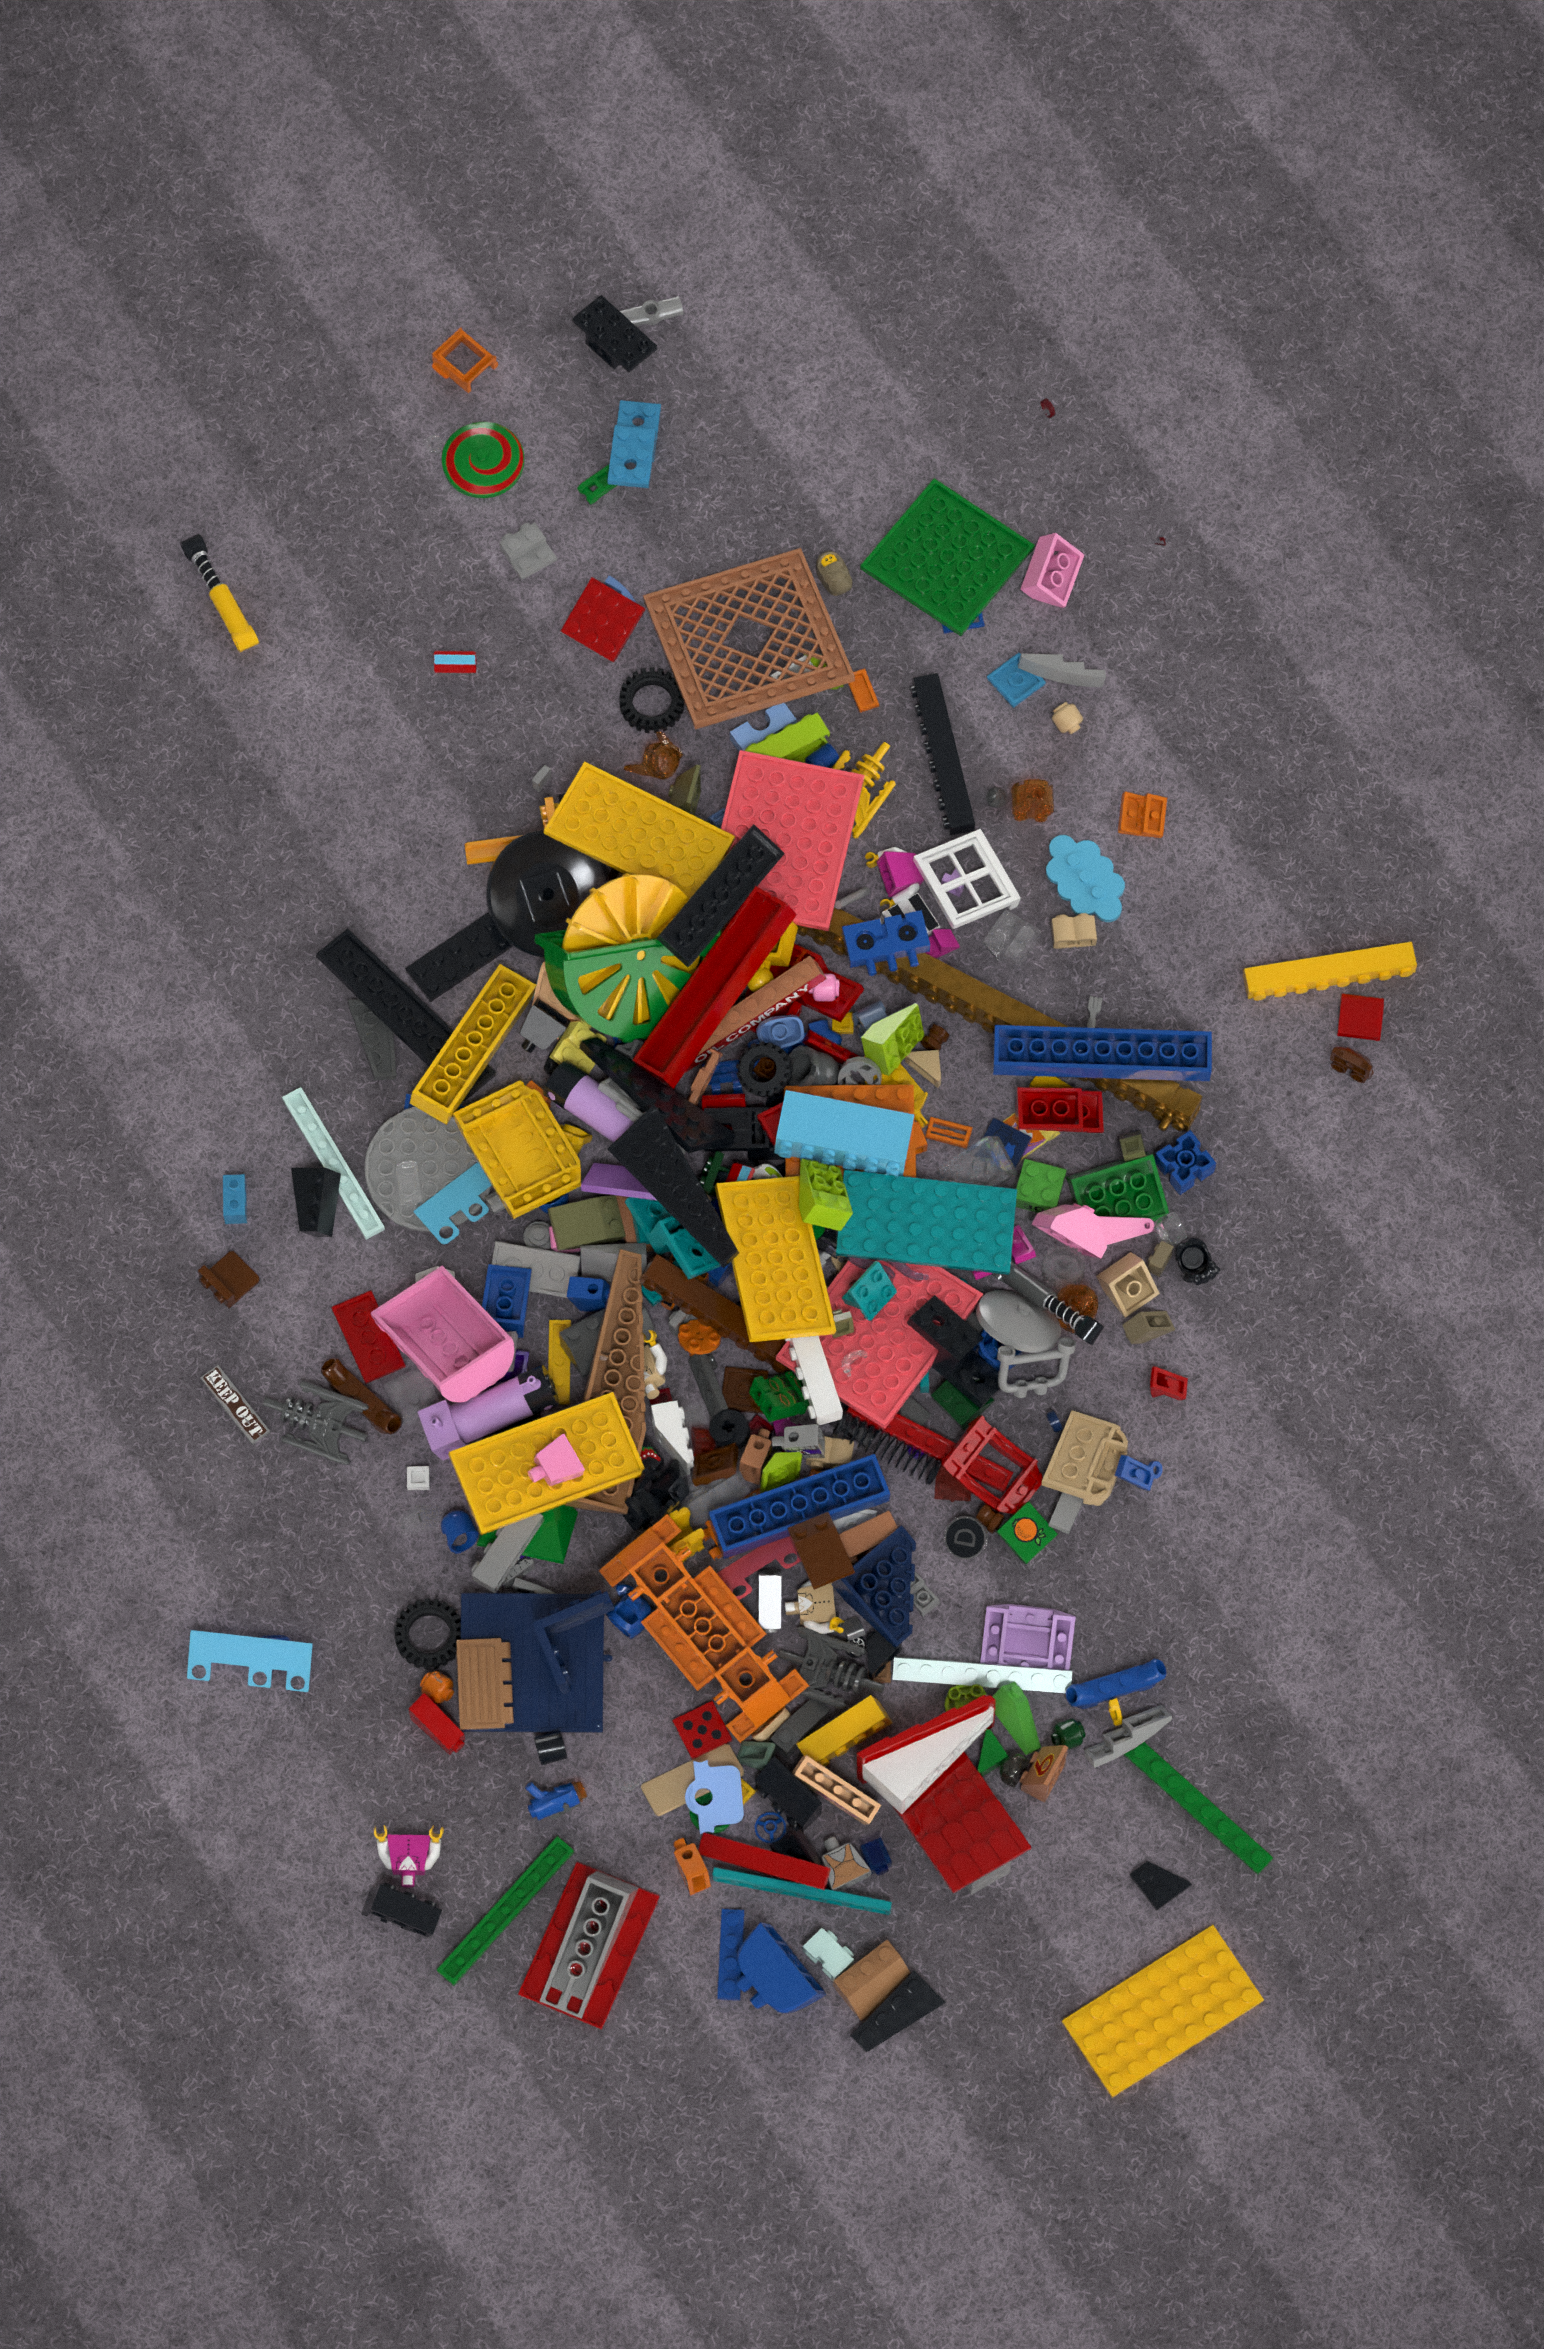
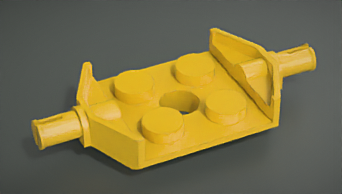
(902, 1077)

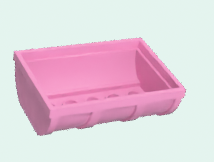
(447, 1335)

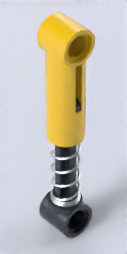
(222, 598)

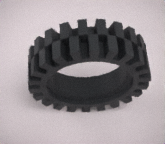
(645, 679)
(419, 1610)

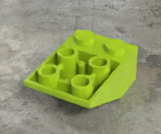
(893, 1038)
(823, 1195)

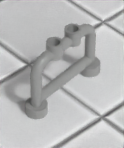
(1007, 1357)

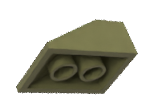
(687, 790)
(587, 1223)

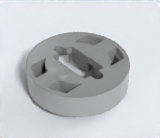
(860, 1064)

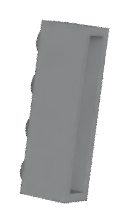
(505, 1552)

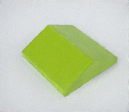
(781, 1470)

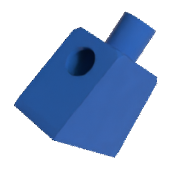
(588, 1293)

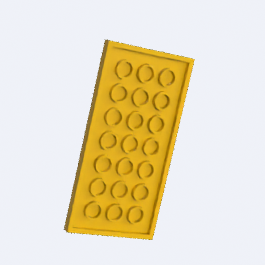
(636, 831)
(776, 1261)
(497, 1467)
(1162, 2011)

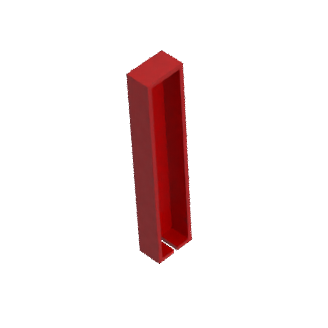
(714, 987)

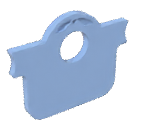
(727, 1801)

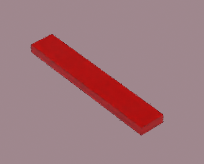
(764, 1861)

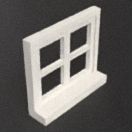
(993, 867)

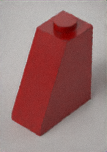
(436, 1724)

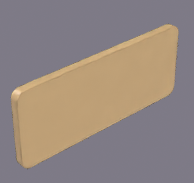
(669, 1789)

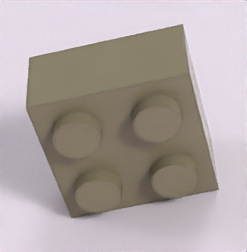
(1160, 1258)

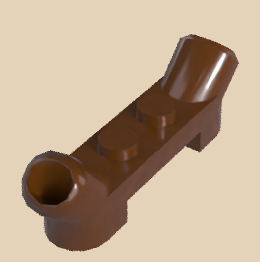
(346, 1384)

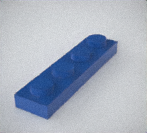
(730, 1942)

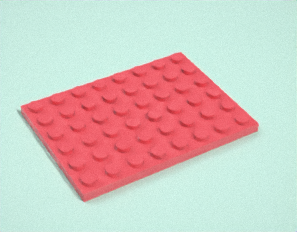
(808, 816)
(895, 1351)

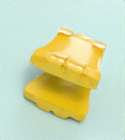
(687, 1537)

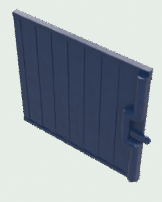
(536, 1696)

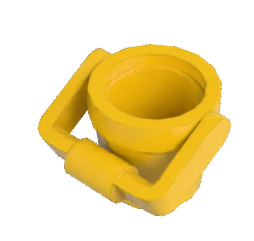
(576, 1137)

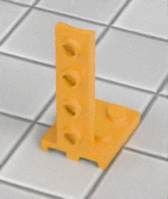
(489, 849)

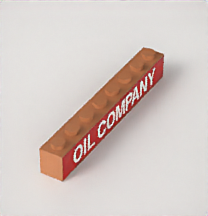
(763, 1005)

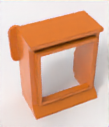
(447, 370)

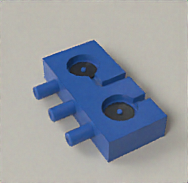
(877, 942)

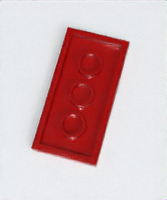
(370, 1346)

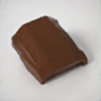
(1347, 1058)

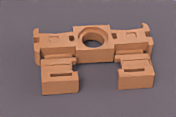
(704, 1077)

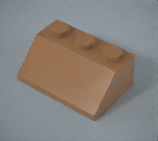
(871, 1979)

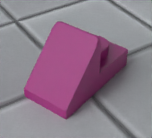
(942, 942)

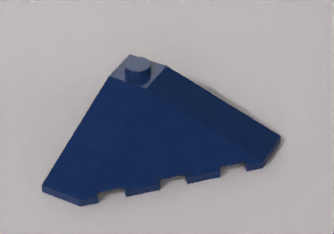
(882, 1586)

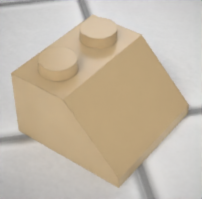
(1128, 1284)

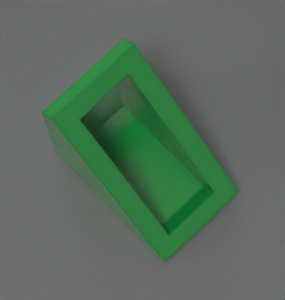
(991, 1755)

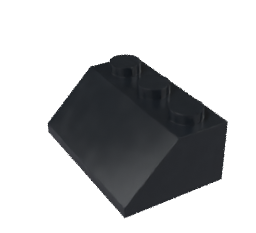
(788, 1795)

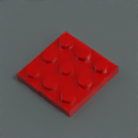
(603, 619)

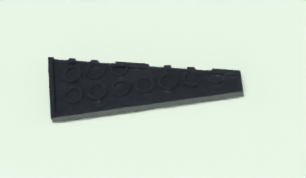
(688, 1124)
(661, 1168)

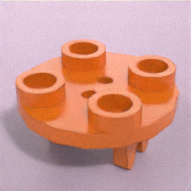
(698, 1338)

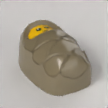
(833, 573)

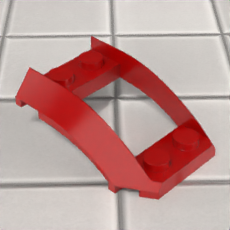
(969, 1447)

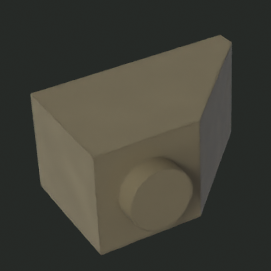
(1147, 1326)

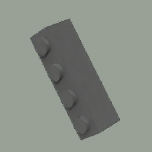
(581, 1339)

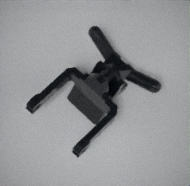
(646, 1506)

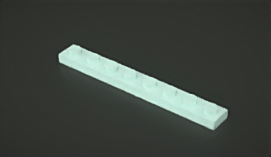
(331, 1158)
(983, 1674)

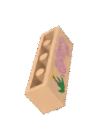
(836, 1790)

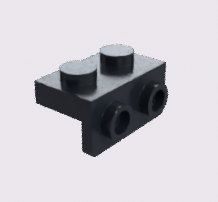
(796, 1846)

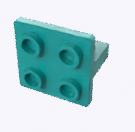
(870, 1291)

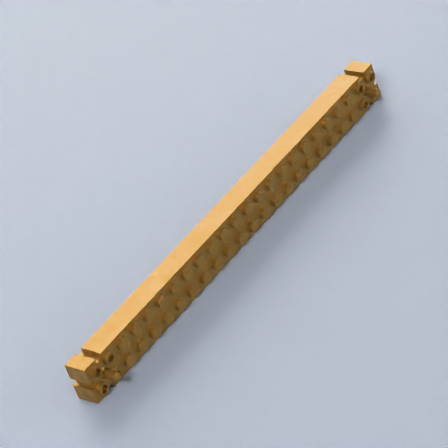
(991, 1007)

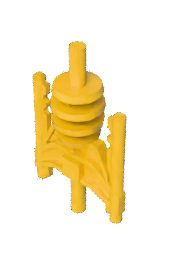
(869, 769)

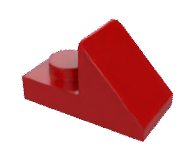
(1167, 1384)

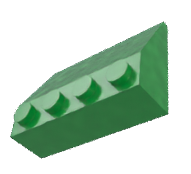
(1121, 1189)

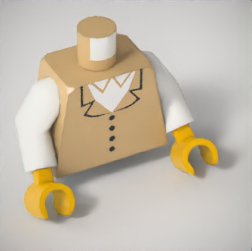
(654, 1366)
(815, 1608)

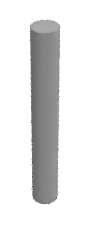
(852, 897)

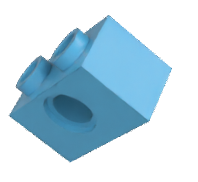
(234, 1199)

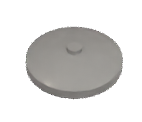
(1018, 1321)

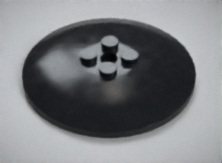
(520, 877)

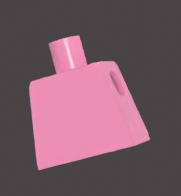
(556, 1463)

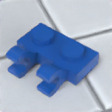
(725, 1073)

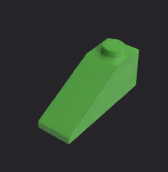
(1016, 1716)

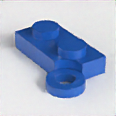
(1137, 1472)

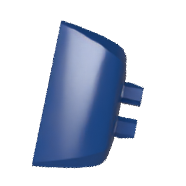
(775, 1973)

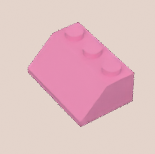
(1051, 575)

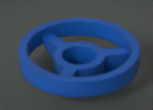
(764, 1824)

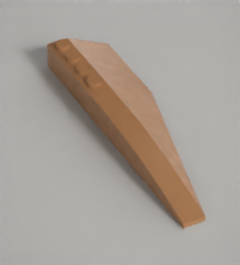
(620, 1369)

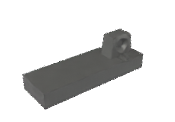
(702, 1369)

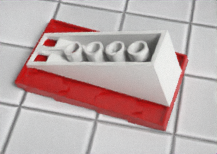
(913, 1759)

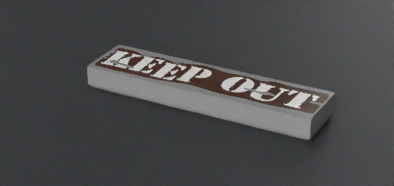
(235, 1404)

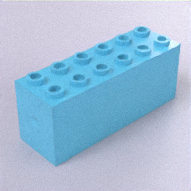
(843, 1134)

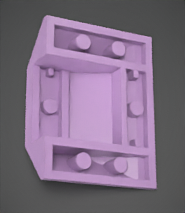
(1027, 1637)

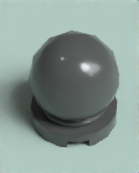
(812, 1068)

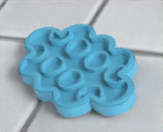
(1085, 878)

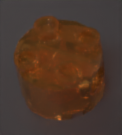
(1032, 800)
(1081, 1299)

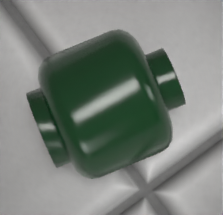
(1068, 1733)

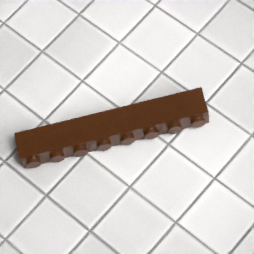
(709, 1307)

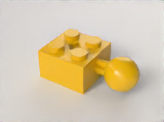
(778, 956)

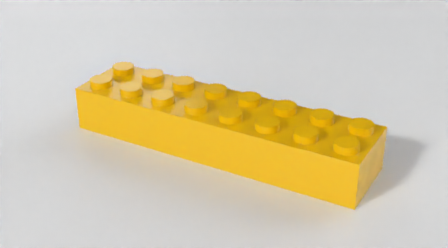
(473, 1044)

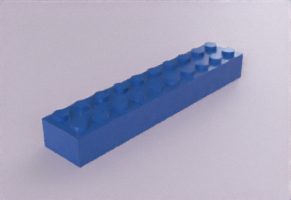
(1102, 1053)

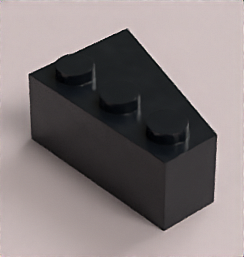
(402, 1909)

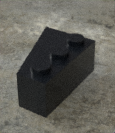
(316, 1199)

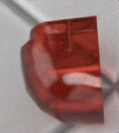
(701, 1440)

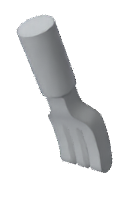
(1094, 1009)

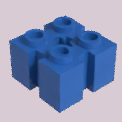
(1187, 1150)

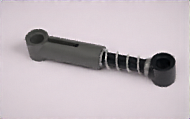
(1045, 1298)

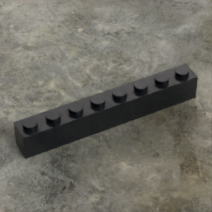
(943, 754)

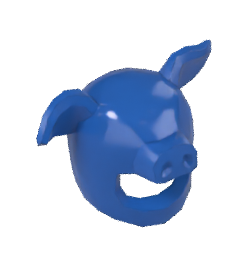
(629, 1614)

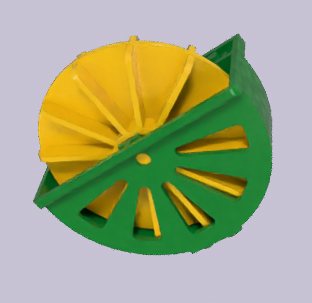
(609, 960)

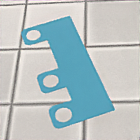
(454, 1197)
(254, 1652)

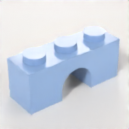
(777, 718)

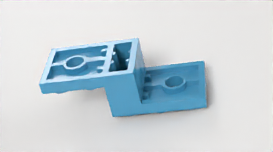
(634, 444)

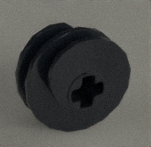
(729, 1419)

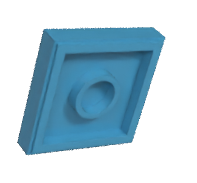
(1013, 682)

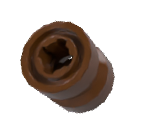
(935, 1038)
(990, 1519)

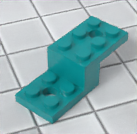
(668, 1235)

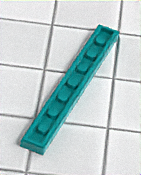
(802, 1891)

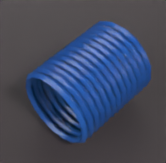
(824, 756)

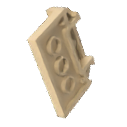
(1086, 1458)

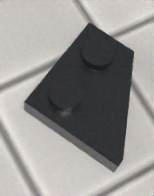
(1158, 1884)

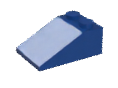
(507, 1296)

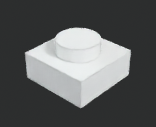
(418, 1478)

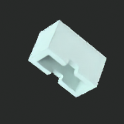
(829, 1953)

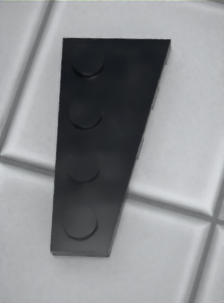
(900, 2009)

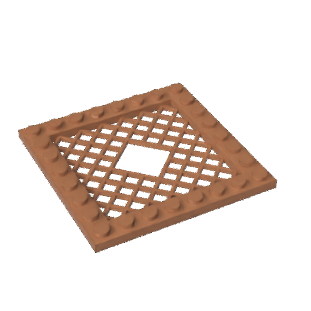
(788, 566)

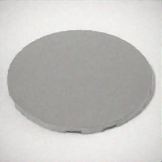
(440, 1157)

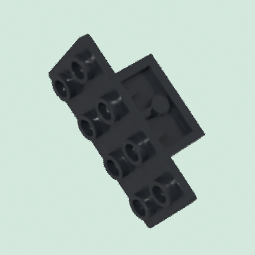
(613, 335)

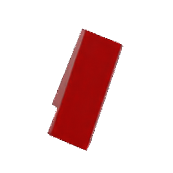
(1059, 1110)

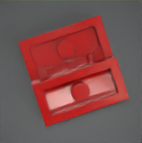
(1360, 1017)

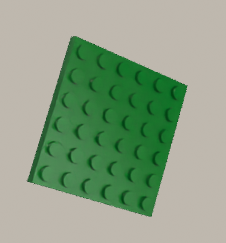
(947, 557)

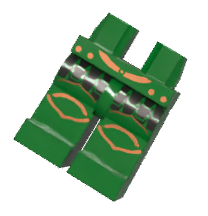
(781, 1394)

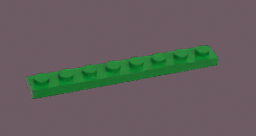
(1199, 1807)
(505, 1911)

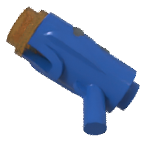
(555, 1802)

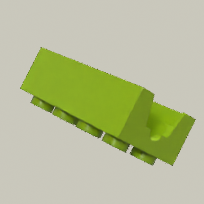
(795, 740)

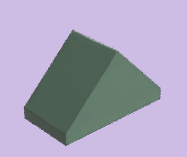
(756, 1754)

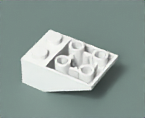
(669, 1432)

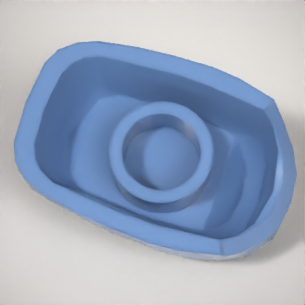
(781, 1030)

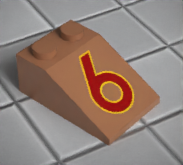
(1044, 1771)

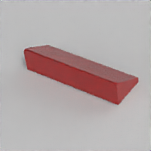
(822, 1044)

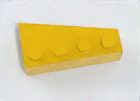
(845, 1731)

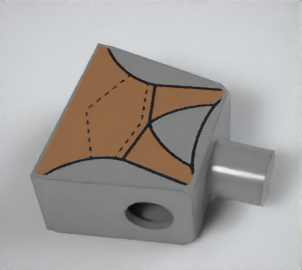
(845, 1865)

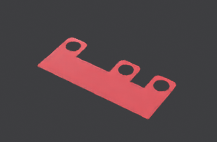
(735, 1574)

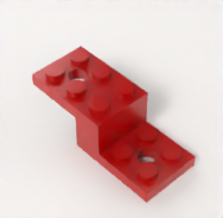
(848, 990)

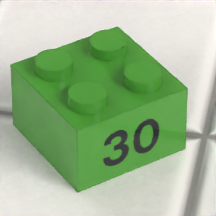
(1039, 1186)

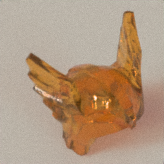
(659, 759)

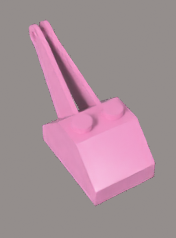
(1086, 1231)

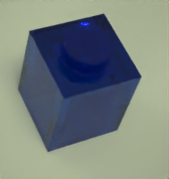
(876, 1856)

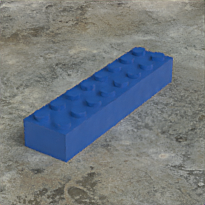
(769, 1514)

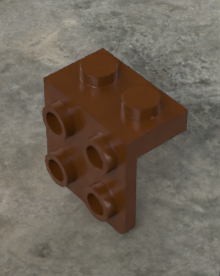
(228, 1279)

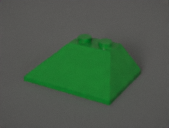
(552, 1537)

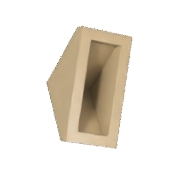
(926, 1064)

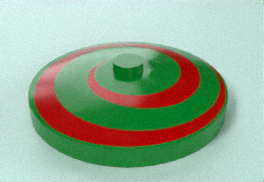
(483, 459)

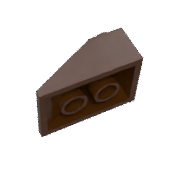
(820, 1550)

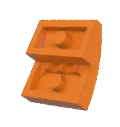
(1142, 815)

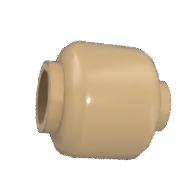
(1067, 718)

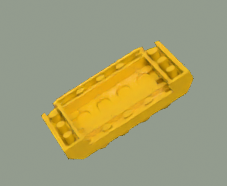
(520, 1148)

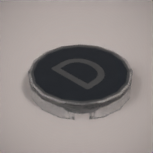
(966, 1537)

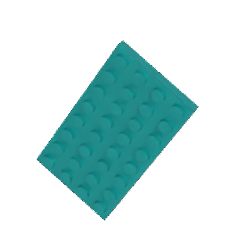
(928, 1222)

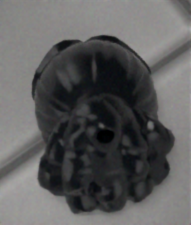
(1196, 1262)

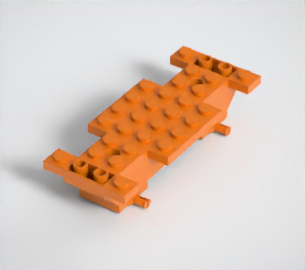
(703, 1628)

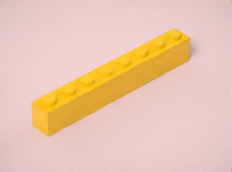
(1329, 970)

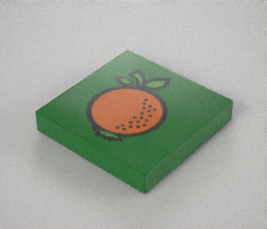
(1026, 1532)

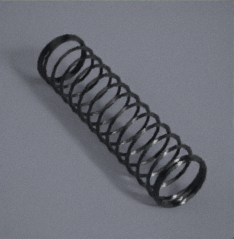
(934, 1470)

